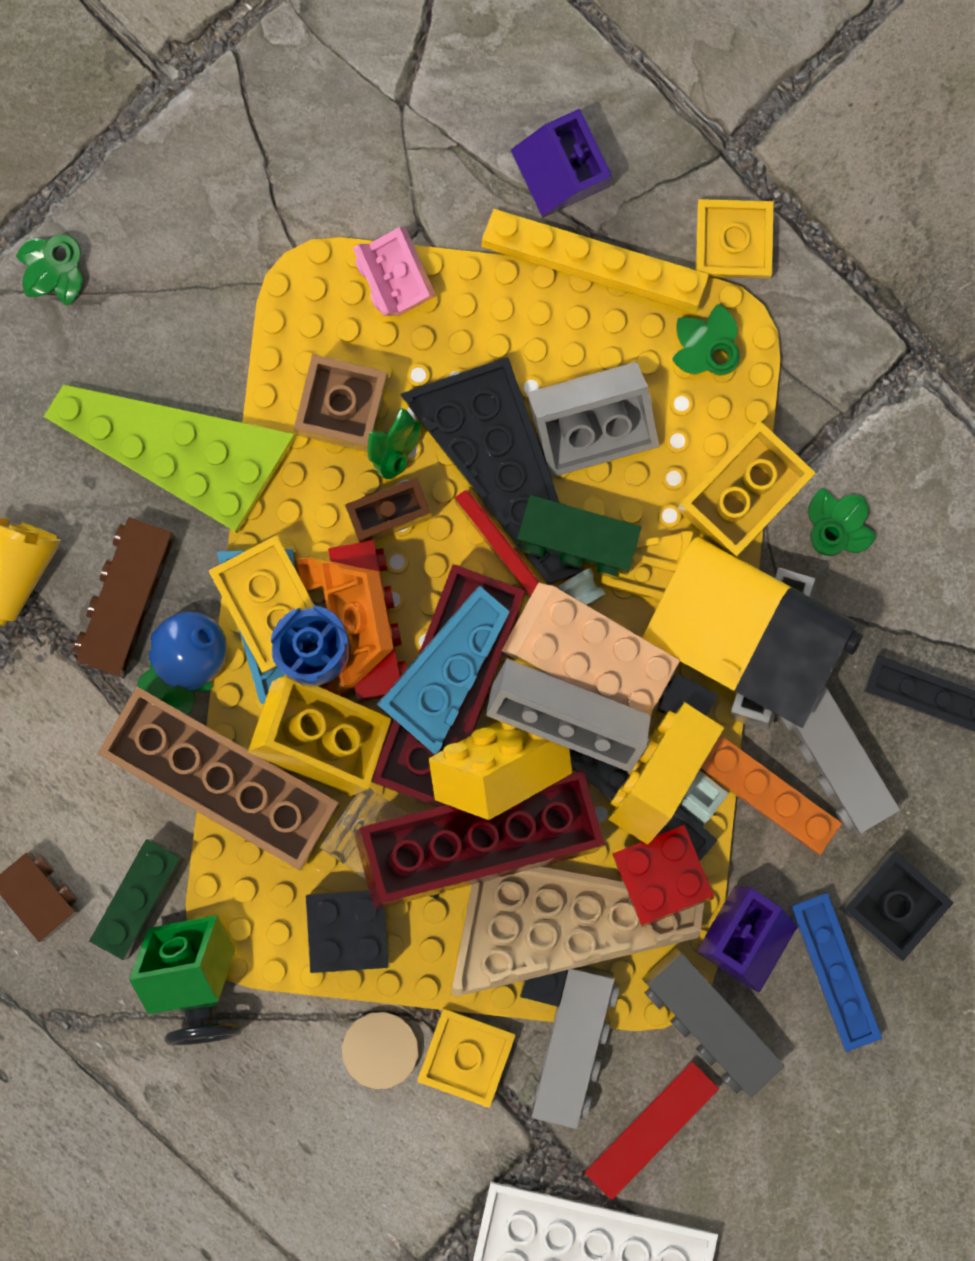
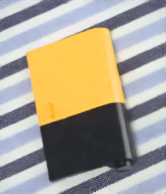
(750, 631)

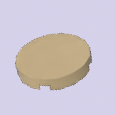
(380, 1050)

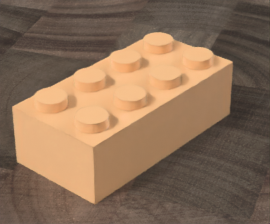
(589, 650)

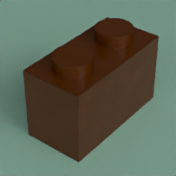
(388, 511)
(36, 896)

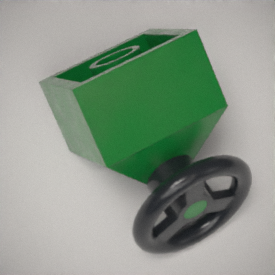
(185, 971)

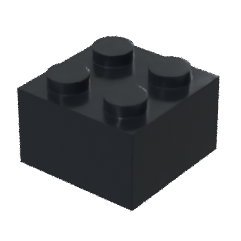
(896, 905)
(346, 932)

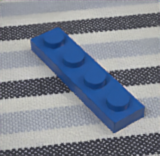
(836, 972)

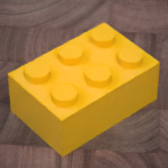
(746, 490)
(320, 736)
(496, 769)
(664, 772)

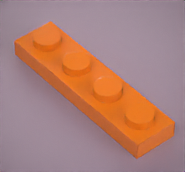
(770, 795)

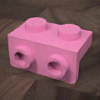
(394, 273)

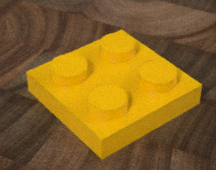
(734, 238)
(466, 1057)

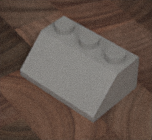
(594, 419)

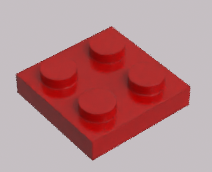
(663, 876)

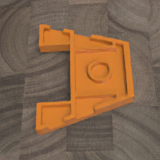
(359, 604)

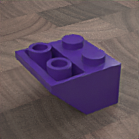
(561, 163)
(747, 937)

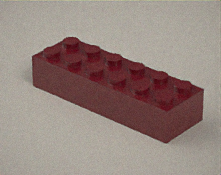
(404, 759)
(457, 849)

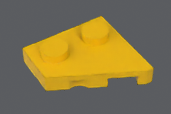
(652, 566)

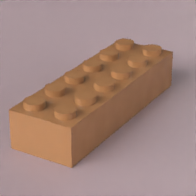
(219, 778)

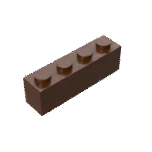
(124, 598)

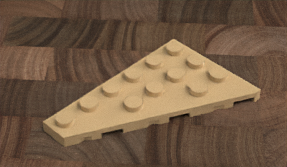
(554, 923)

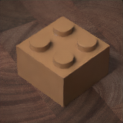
(340, 402)

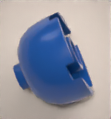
(310, 646)
(188, 650)

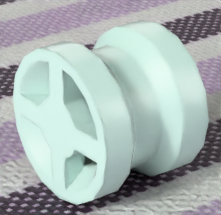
(583, 588)

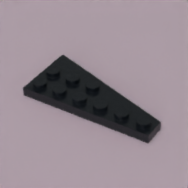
(492, 443)

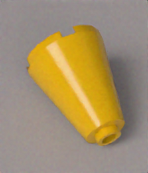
(23, 559)

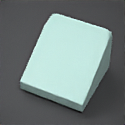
(702, 798)

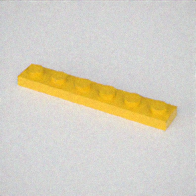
(595, 260)

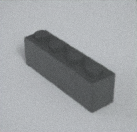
(712, 1022)

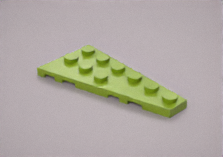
(194, 456)

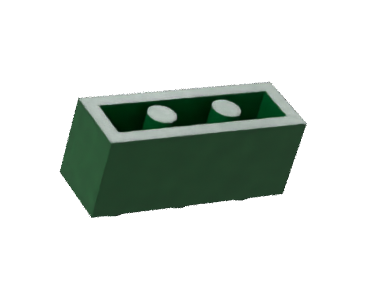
(578, 536)
(136, 899)

